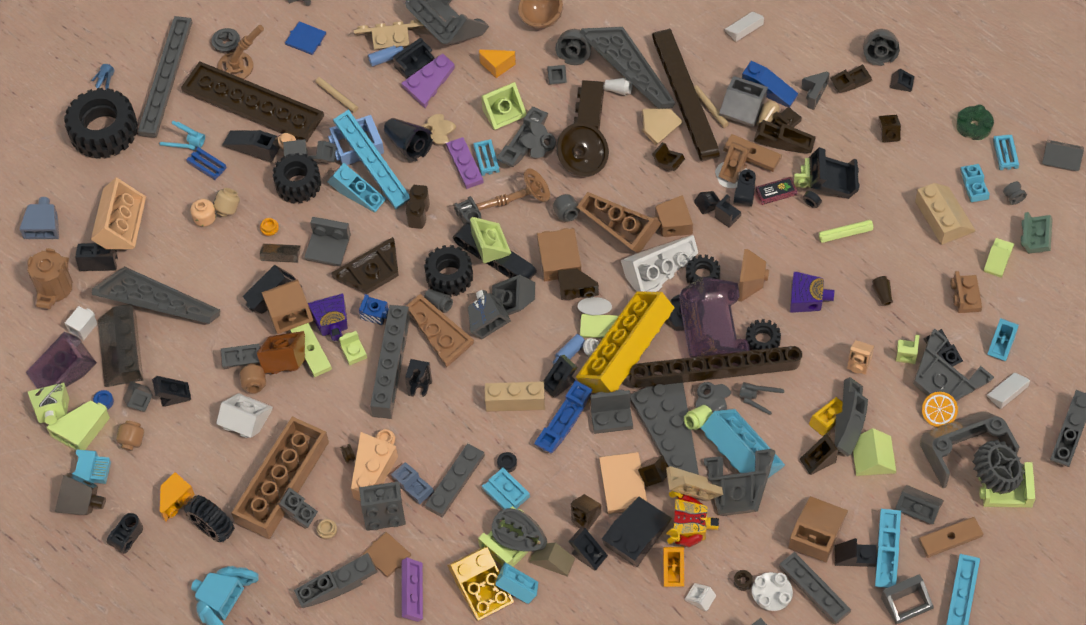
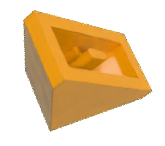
(497, 61)
(673, 566)

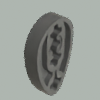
(512, 540)

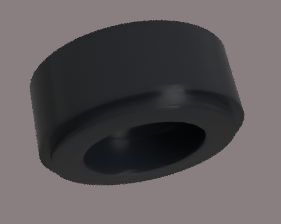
(812, 199)
(507, 461)

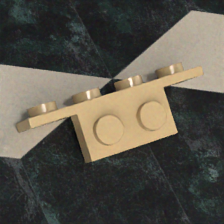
(388, 36)

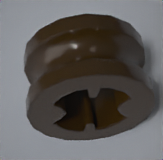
(348, 453)
(748, 577)

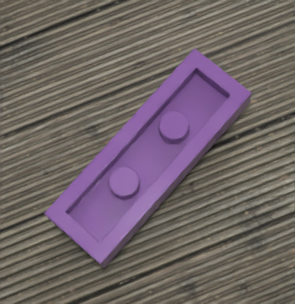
(464, 163)
(412, 589)

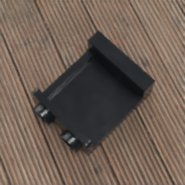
(833, 175)

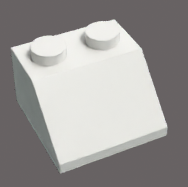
(243, 415)

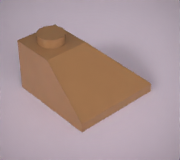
(752, 275)

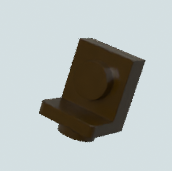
(787, 117)
(890, 128)

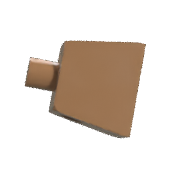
(674, 218)

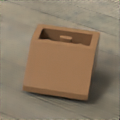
(287, 306)

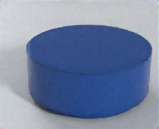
(105, 398)

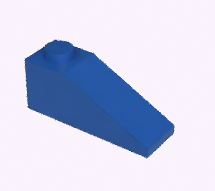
(777, 88)

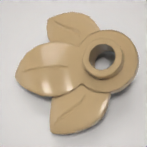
(440, 128)

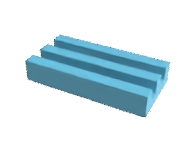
(1008, 164)
(489, 169)

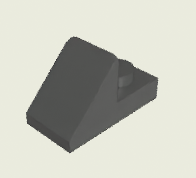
(815, 86)

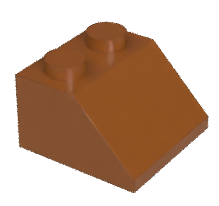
(282, 352)

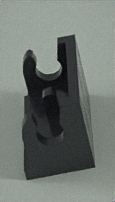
(413, 58)
(95, 257)
(418, 376)

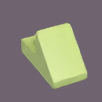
(998, 257)

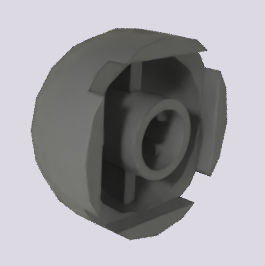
(573, 47)
(881, 47)

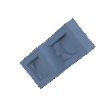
(412, 483)

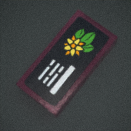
(776, 190)

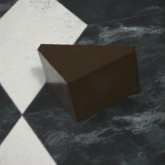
(820, 455)

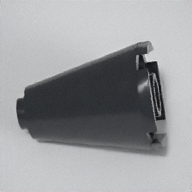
(409, 138)

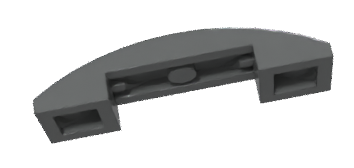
(515, 151)

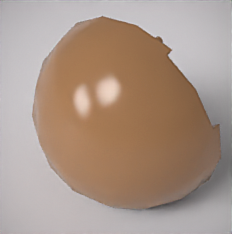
(540, 13)

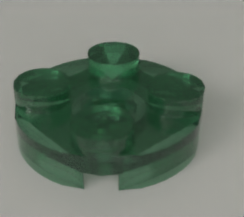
(975, 113)

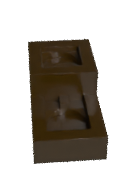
(851, 80)

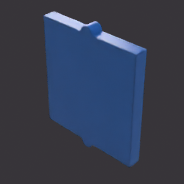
(305, 38)

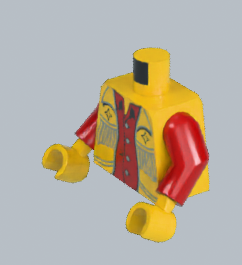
(690, 521)

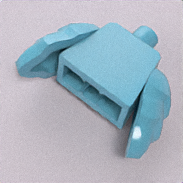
(220, 592)

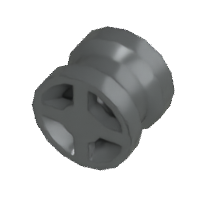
(1015, 193)

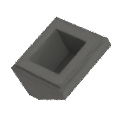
(557, 74)

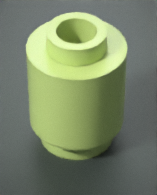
(697, 417)

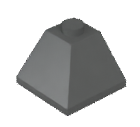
(515, 293)

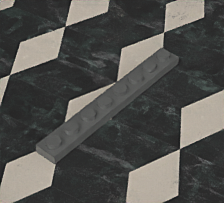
(165, 77)

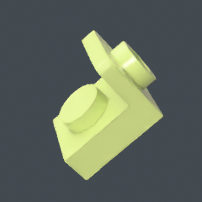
(803, 180)
(352, 347)

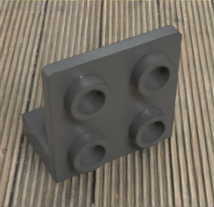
(328, 241)
(611, 411)
(382, 506)

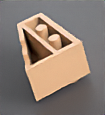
(372, 463)

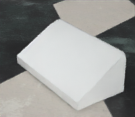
(745, 26)
(1008, 390)

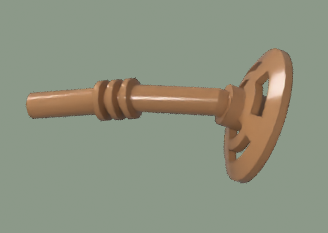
(235, 62)
(532, 188)

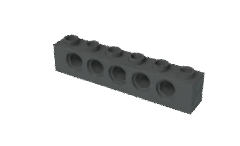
(390, 362)

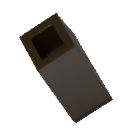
(576, 284)
(585, 511)

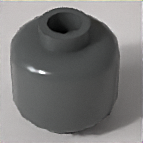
(566, 208)

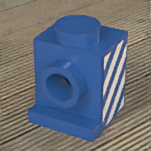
(373, 310)

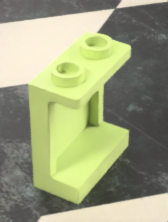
(1020, 497)
(501, 553)

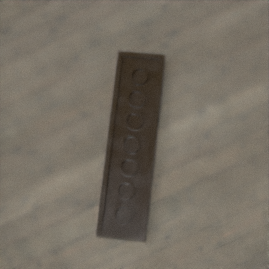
(252, 101)

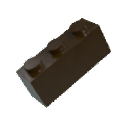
(590, 103)

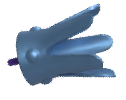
(106, 71)

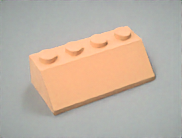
(118, 216)

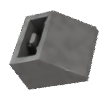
(743, 101)

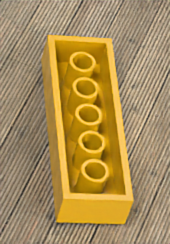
(625, 342)

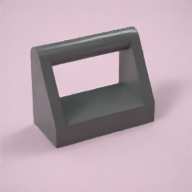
(903, 589)

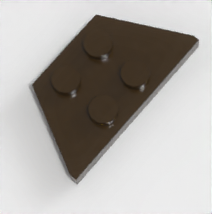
(370, 269)

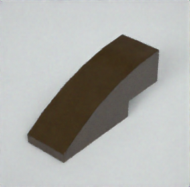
(784, 137)

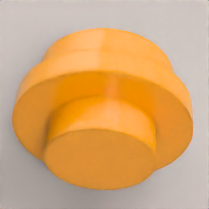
(269, 227)

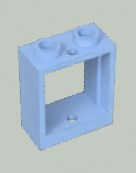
(350, 157)

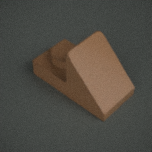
(734, 162)

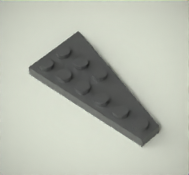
(624, 55)
(142, 291)
(663, 414)

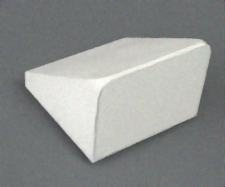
(701, 596)

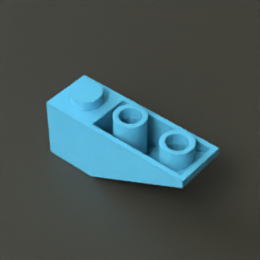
(356, 188)

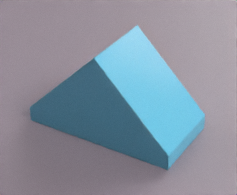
(1003, 339)

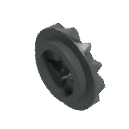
(223, 34)

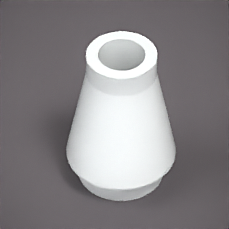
(619, 86)

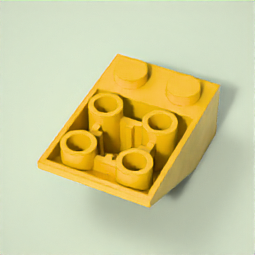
(476, 579)

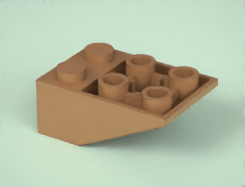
(817, 529)

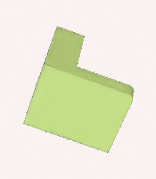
(907, 350)

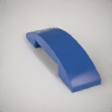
(564, 418)

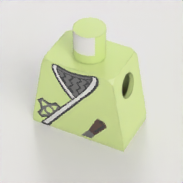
(50, 403)

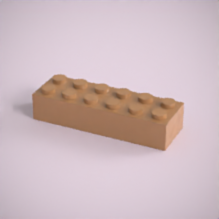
(284, 467)

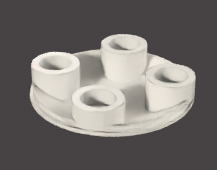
(772, 591)

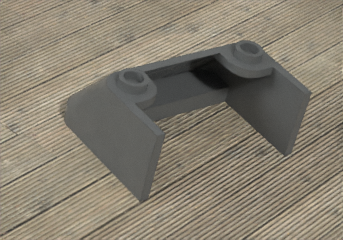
(939, 441)

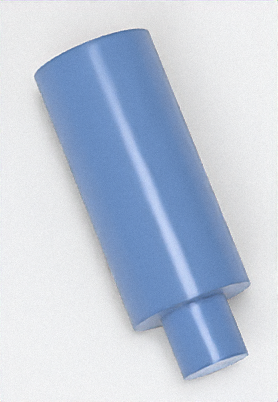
(383, 55)
(570, 348)

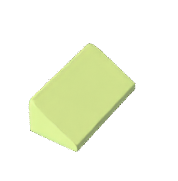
(596, 325)

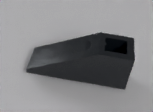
(254, 143)

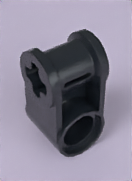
(745, 188)
(123, 535)

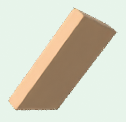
(621, 481)

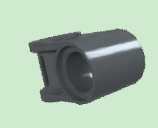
(467, 210)

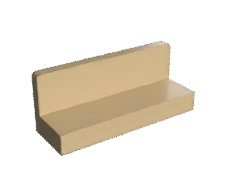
(692, 484)

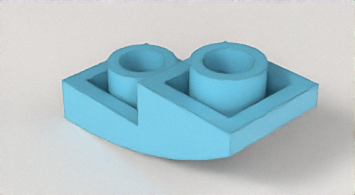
(974, 183)

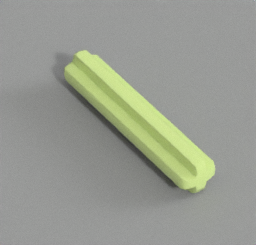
(845, 231)

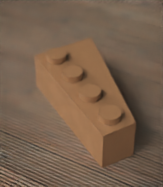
(625, 224)

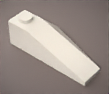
(656, 265)

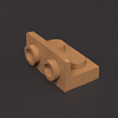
(966, 293)

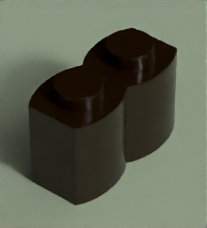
(417, 206)

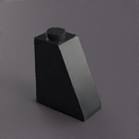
(273, 278)

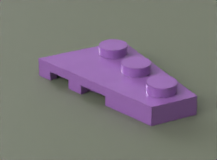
(428, 79)

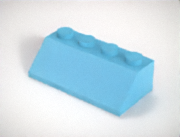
(737, 440)

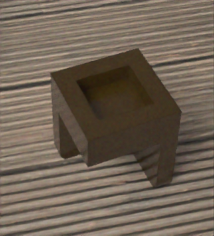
(653, 471)

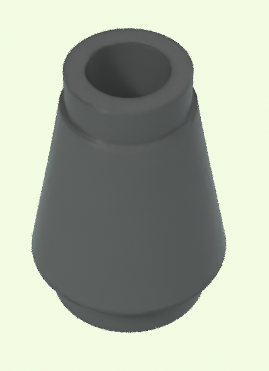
(440, 300)

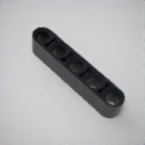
(508, 266)

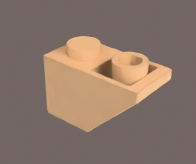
(860, 357)

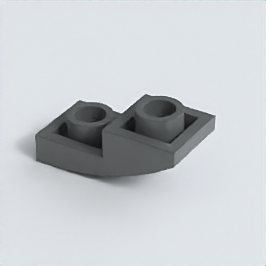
(296, 508)

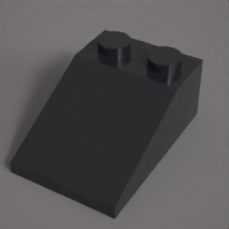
(636, 531)

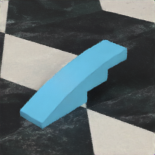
(888, 548)

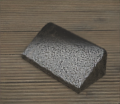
(280, 253)

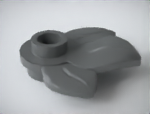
(536, 139)
(715, 399)

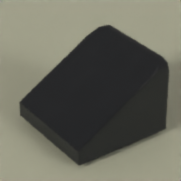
(902, 80)
(706, 201)

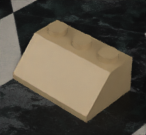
(943, 213)

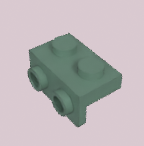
(1036, 233)

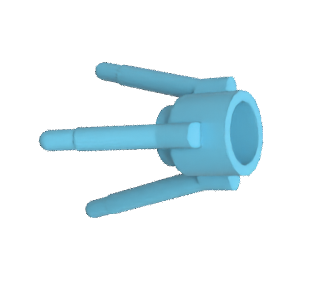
(194, 138)

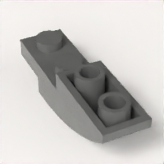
(852, 418)
(1071, 430)
(336, 583)

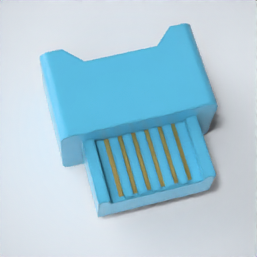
(92, 467)

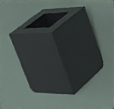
(726, 212)

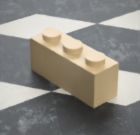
(514, 396)

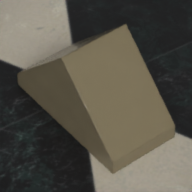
(554, 559)

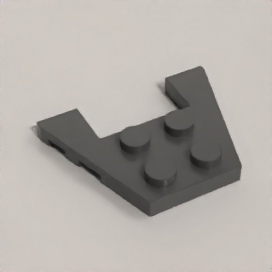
(938, 376)
(740, 491)

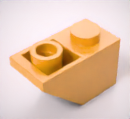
(173, 495)

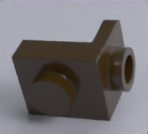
(667, 159)

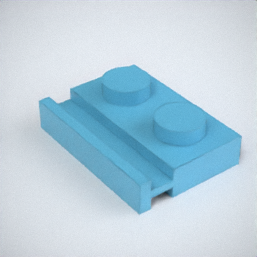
(505, 490)

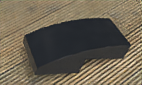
(948, 352)

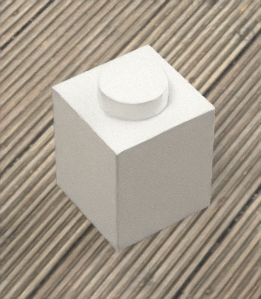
(81, 322)

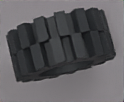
(702, 263)
(766, 328)

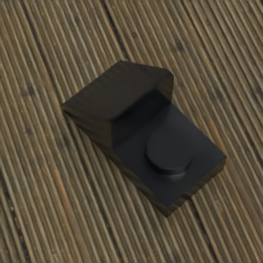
(560, 376)
(171, 390)
(587, 549)
(854, 554)

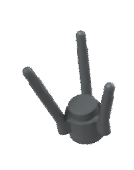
(750, 391)

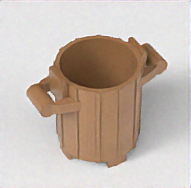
(50, 277)

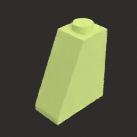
(80, 425)

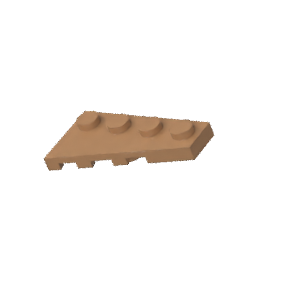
(442, 333)

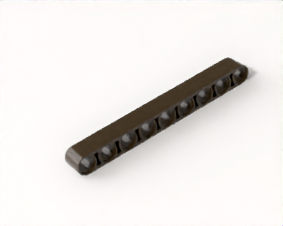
(685, 95)
(708, 372)

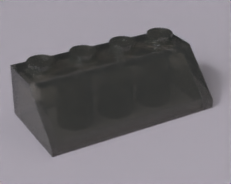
(120, 346)

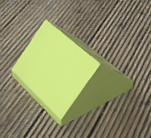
(503, 106)
(489, 239)
(874, 454)

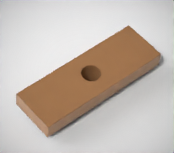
(758, 155)
(960, 532)

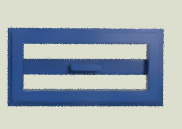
(195, 155)

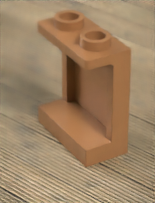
(558, 252)

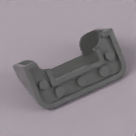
(445, 22)

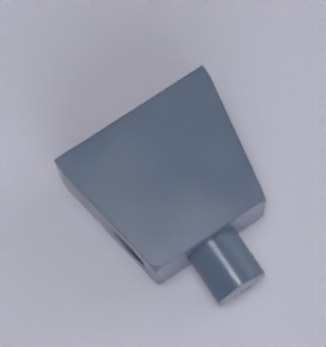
(40, 221)

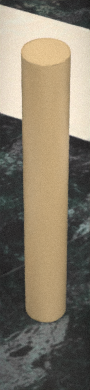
(336, 94)
(709, 105)

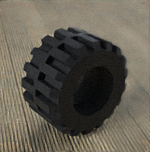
(293, 166)
(446, 258)

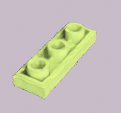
(315, 359)

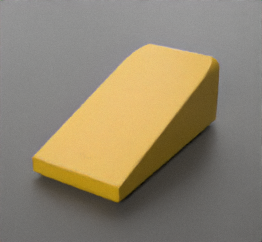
(825, 418)

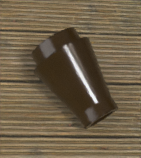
(883, 290)

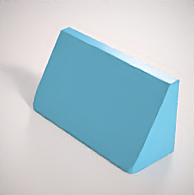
(517, 583)

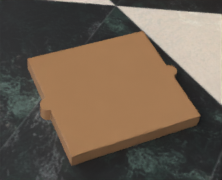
(387, 554)

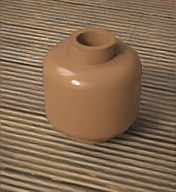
(252, 378)
(130, 435)

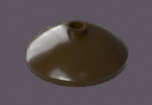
(589, 143)

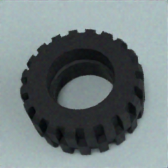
(107, 140)

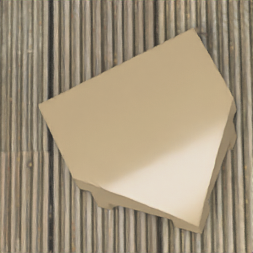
(659, 123)

